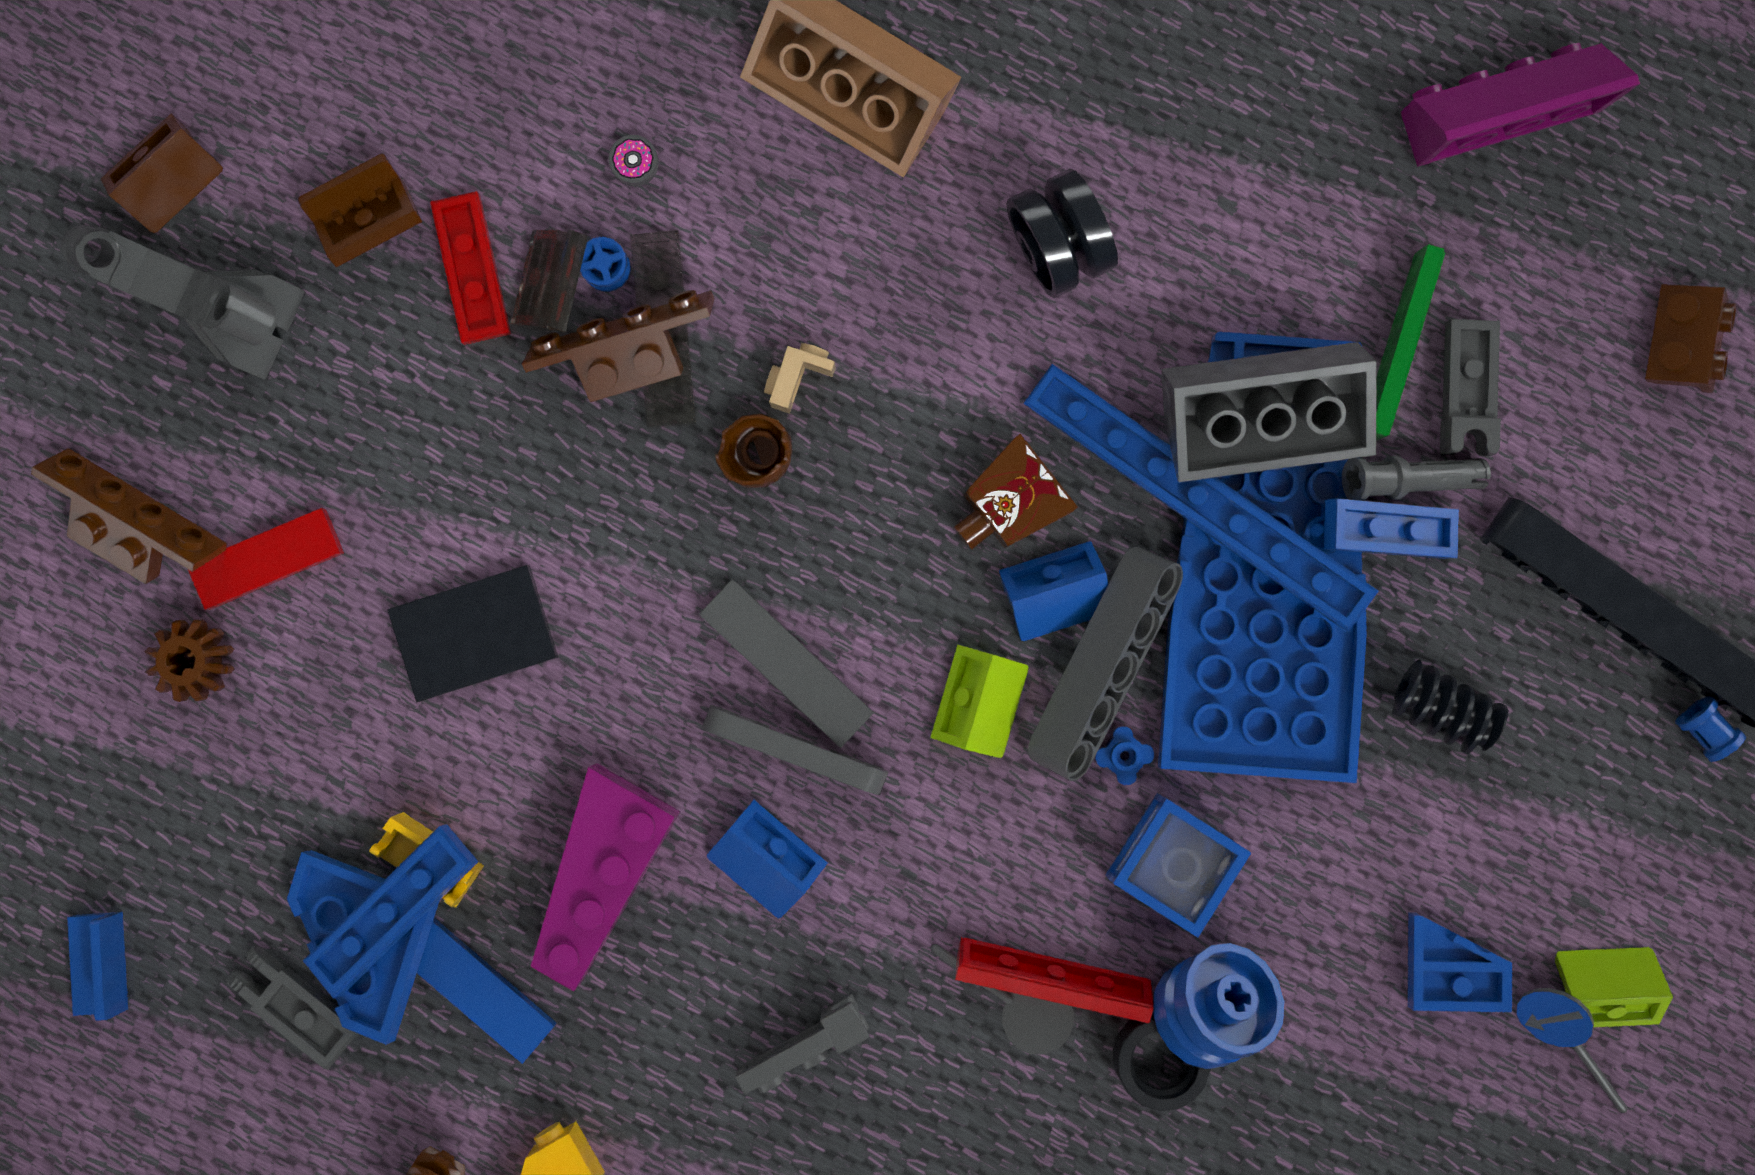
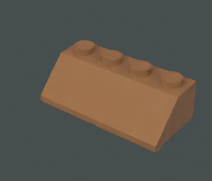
(850, 78)

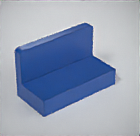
(1055, 590)
(767, 859)
(97, 965)

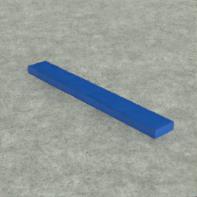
(1203, 502)

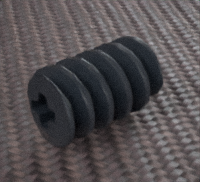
(1449, 707)

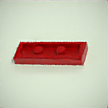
(470, 268)
(267, 559)

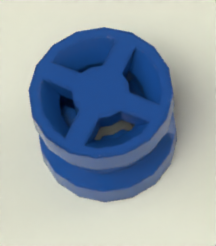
(600, 255)

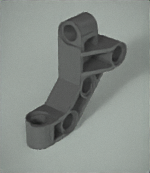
(225, 308)

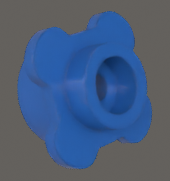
(1124, 769)

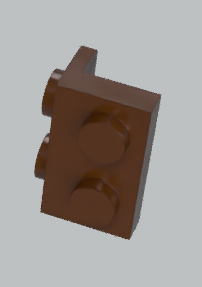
(360, 209)
(1690, 336)

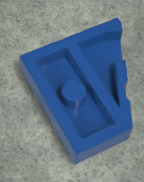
(1454, 972)

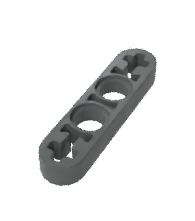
(795, 750)

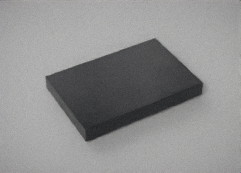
(472, 633)

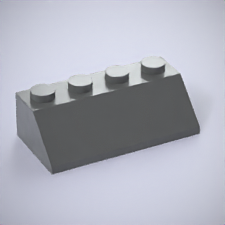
(1270, 411)

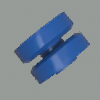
(1218, 1006)

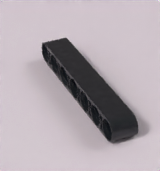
(1626, 604)

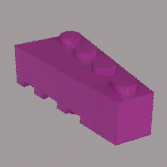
(603, 861)

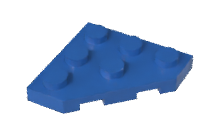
(323, 896)

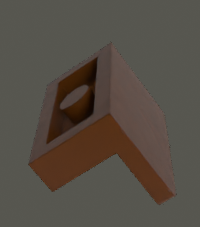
(161, 174)

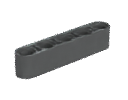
(1105, 663)

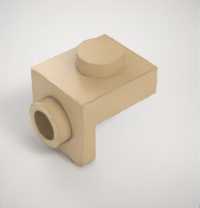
(785, 380)

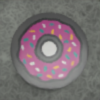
(633, 160)

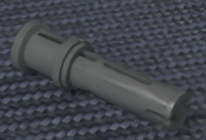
(1397, 477)

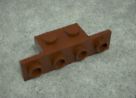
(624, 351)
(123, 521)

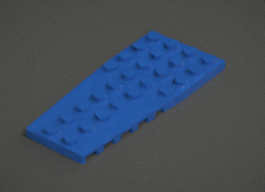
(1248, 666)

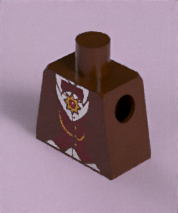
(1013, 498)

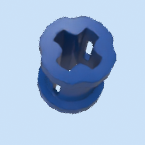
(1710, 729)

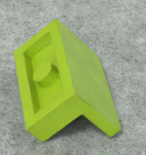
(979, 702)
(1616, 984)

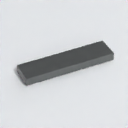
(786, 663)

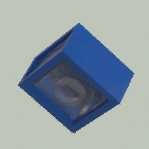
(1177, 865)

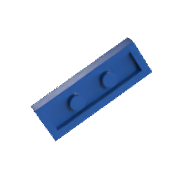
(1391, 529)

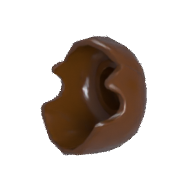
(772, 445)

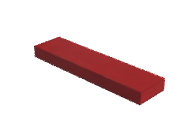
(1054, 980)

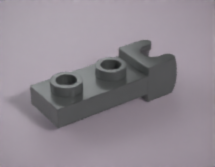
(1471, 386)
(839, 1027)

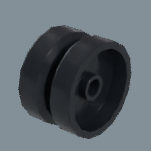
(1062, 232)

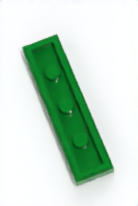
(1405, 335)

